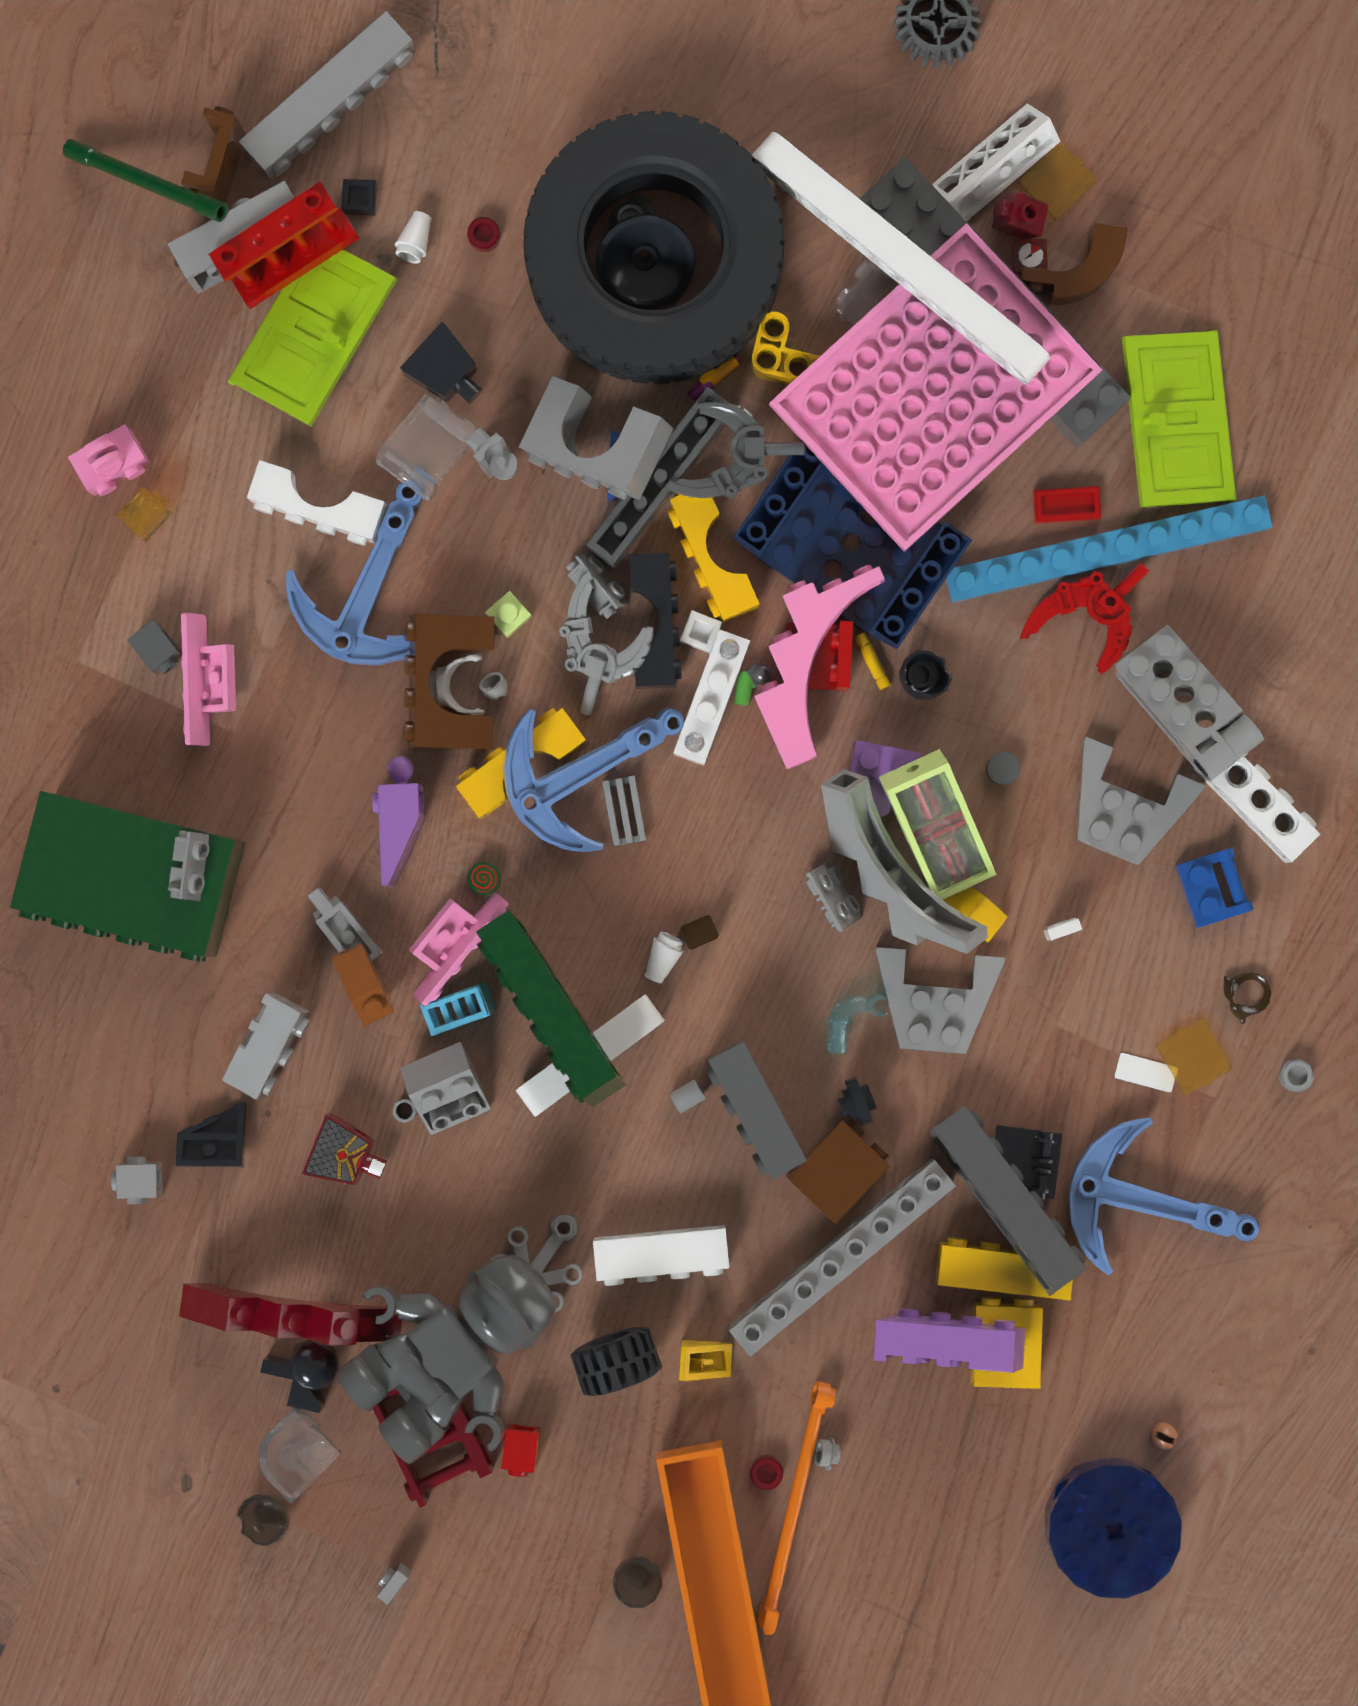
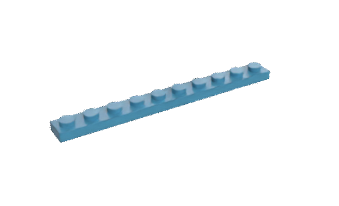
(1108, 549)

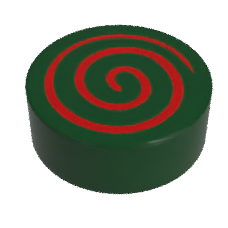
(484, 878)

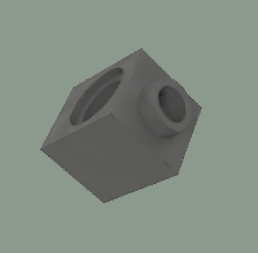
(155, 648)

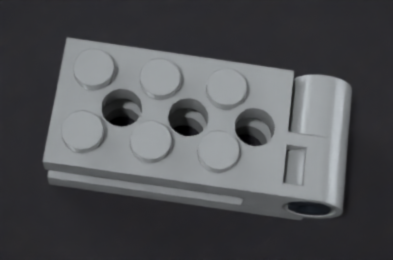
(1209, 748)

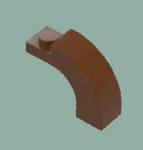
(1076, 284)

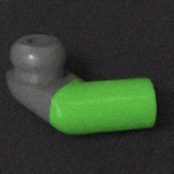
(750, 679)

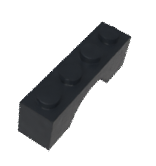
(651, 579)

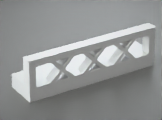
(999, 165)

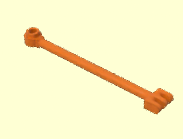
(821, 1397)

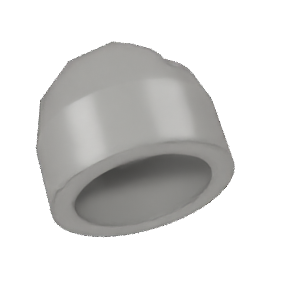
(494, 686)

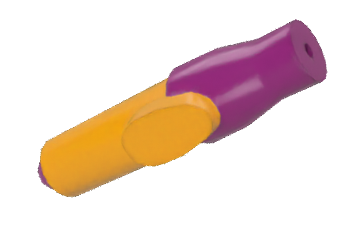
(714, 376)

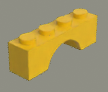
(729, 592)
(485, 787)

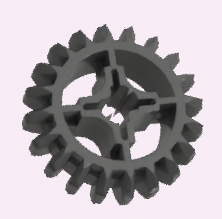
(924, 24)

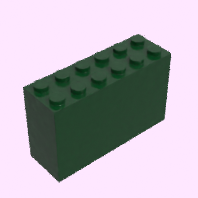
(114, 876)

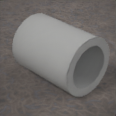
(687, 1096)
(398, 1116)

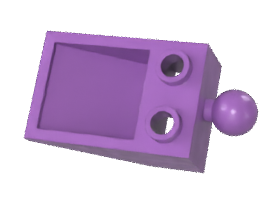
(400, 818)

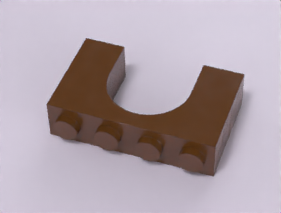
(429, 723)

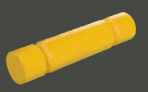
(872, 661)

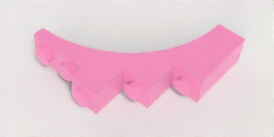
(813, 614)

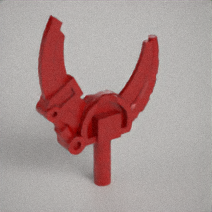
(1102, 605)

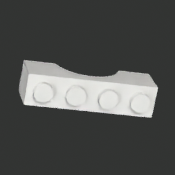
(276, 490)

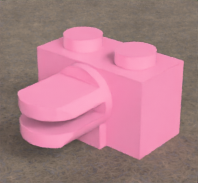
(109, 461)

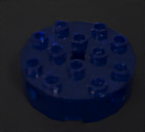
(1117, 1561)

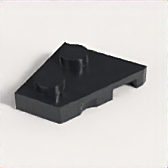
(215, 1141)

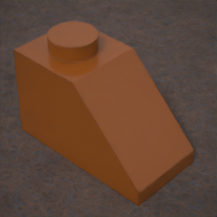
(363, 984)

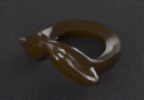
(1243, 1011)

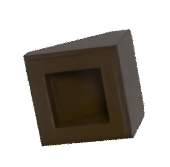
(699, 932)

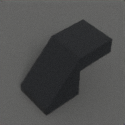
(299, 1396)

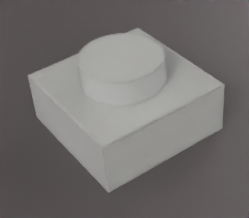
(392, 1582)

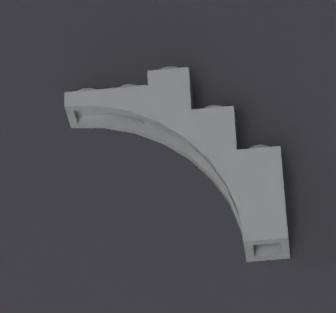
(885, 875)

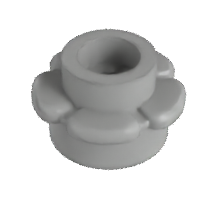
(827, 1453)

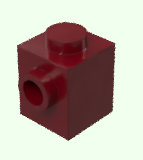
(1020, 215)

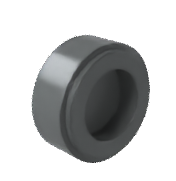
(1003, 768)

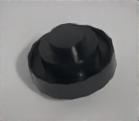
(857, 1101)

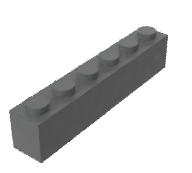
(678, 457)
(1008, 1200)

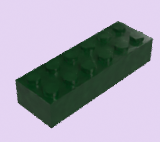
(554, 1015)

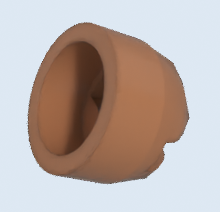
(1166, 1429)

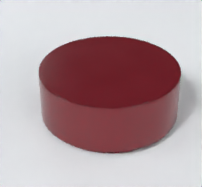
(483, 234)
(766, 1472)

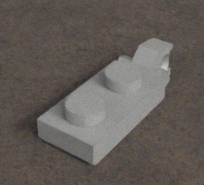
(340, 924)

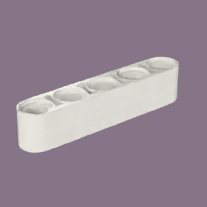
(614, 1038)

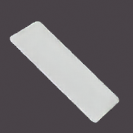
(1144, 1072)

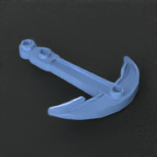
(360, 604)
(550, 788)
(1095, 1165)

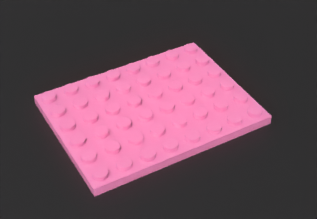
(918, 410)

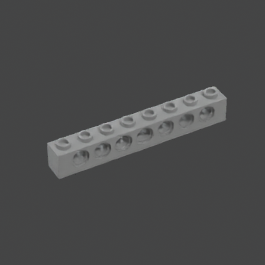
(841, 1256)

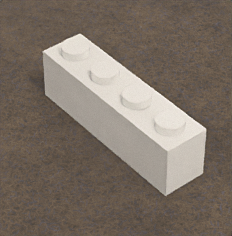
(661, 1254)

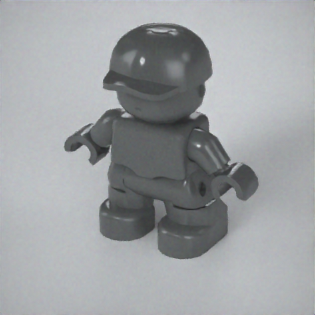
(449, 1353)

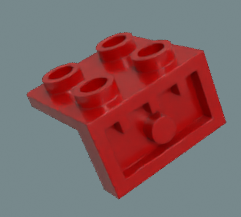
(833, 660)

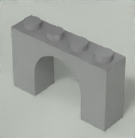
(621, 469)

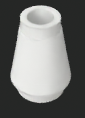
(414, 238)
(663, 956)

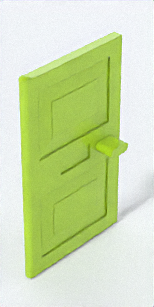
(312, 335)
(1179, 418)

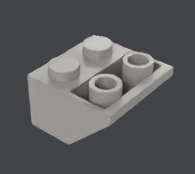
(445, 1088)

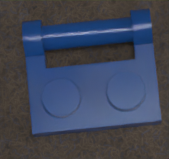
(1204, 892)

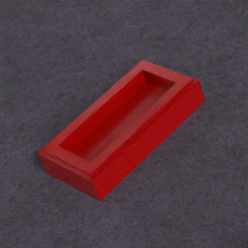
(1066, 504)

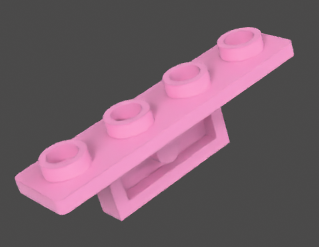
(206, 679)
(449, 942)

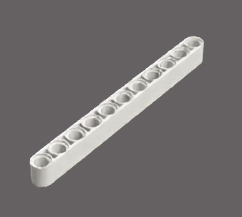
(901, 258)

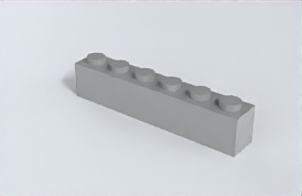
(328, 95)

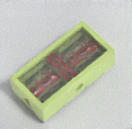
(937, 825)

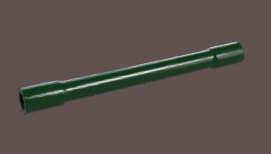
(198, 202)

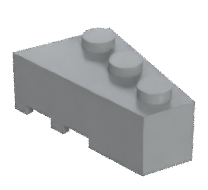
(266, 1046)

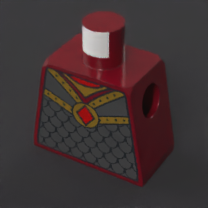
(342, 1153)

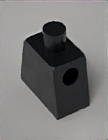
(443, 367)

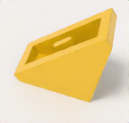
(979, 908)
(704, 1360)

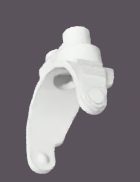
(440, 685)

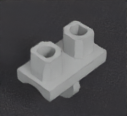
(493, 455)

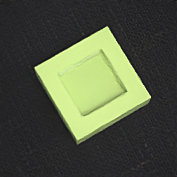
(508, 614)

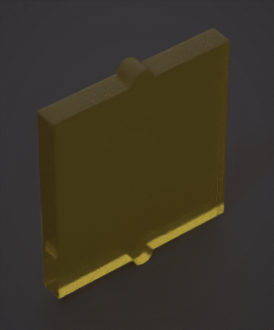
(1057, 180)
(1193, 1056)

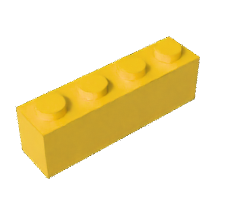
(988, 1269)

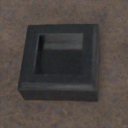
(359, 197)

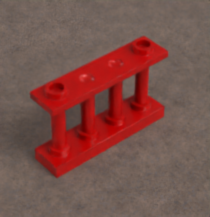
(284, 245)

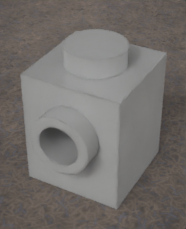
(137, 1180)

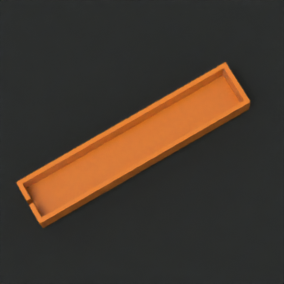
(712, 1576)

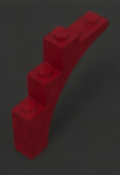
(285, 1317)

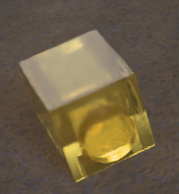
(145, 513)

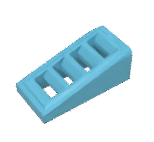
(483, 997)

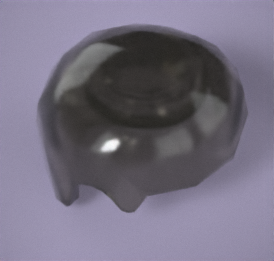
(264, 1519)
(637, 1582)

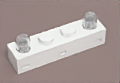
(711, 697)

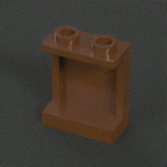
(223, 157)
(839, 1170)

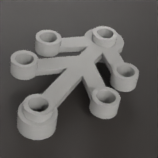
(547, 1253)

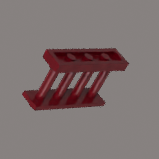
(474, 1460)

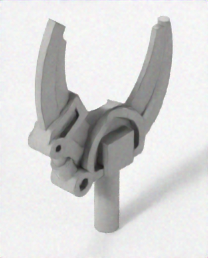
(597, 659)

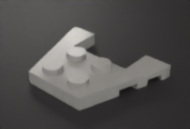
(1122, 820)
(936, 1016)

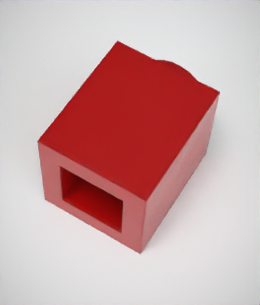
(520, 1449)

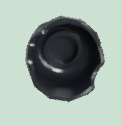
(924, 675)
(314, 1364)

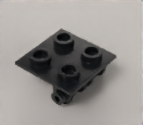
(1034, 1154)

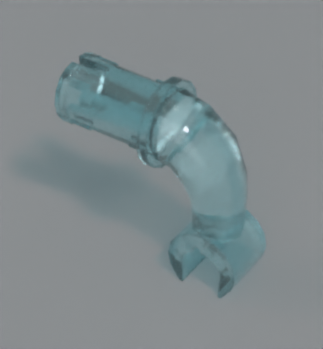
(841, 1015)

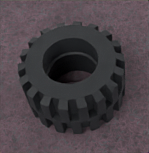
(616, 1361)

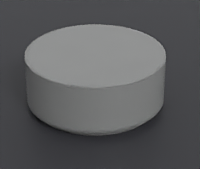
(1296, 1075)

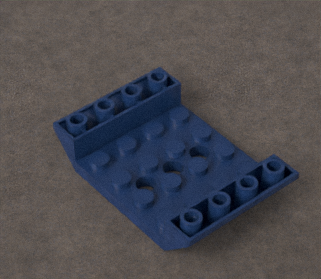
(802, 527)

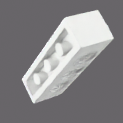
(1301, 827)

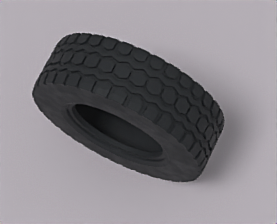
(656, 155)

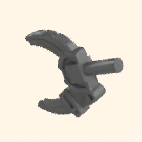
(746, 451)

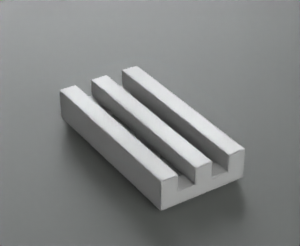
(619, 782)

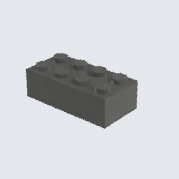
(756, 1109)

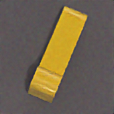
(776, 348)

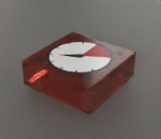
(1029, 254)

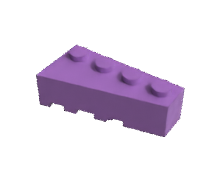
(950, 1341)

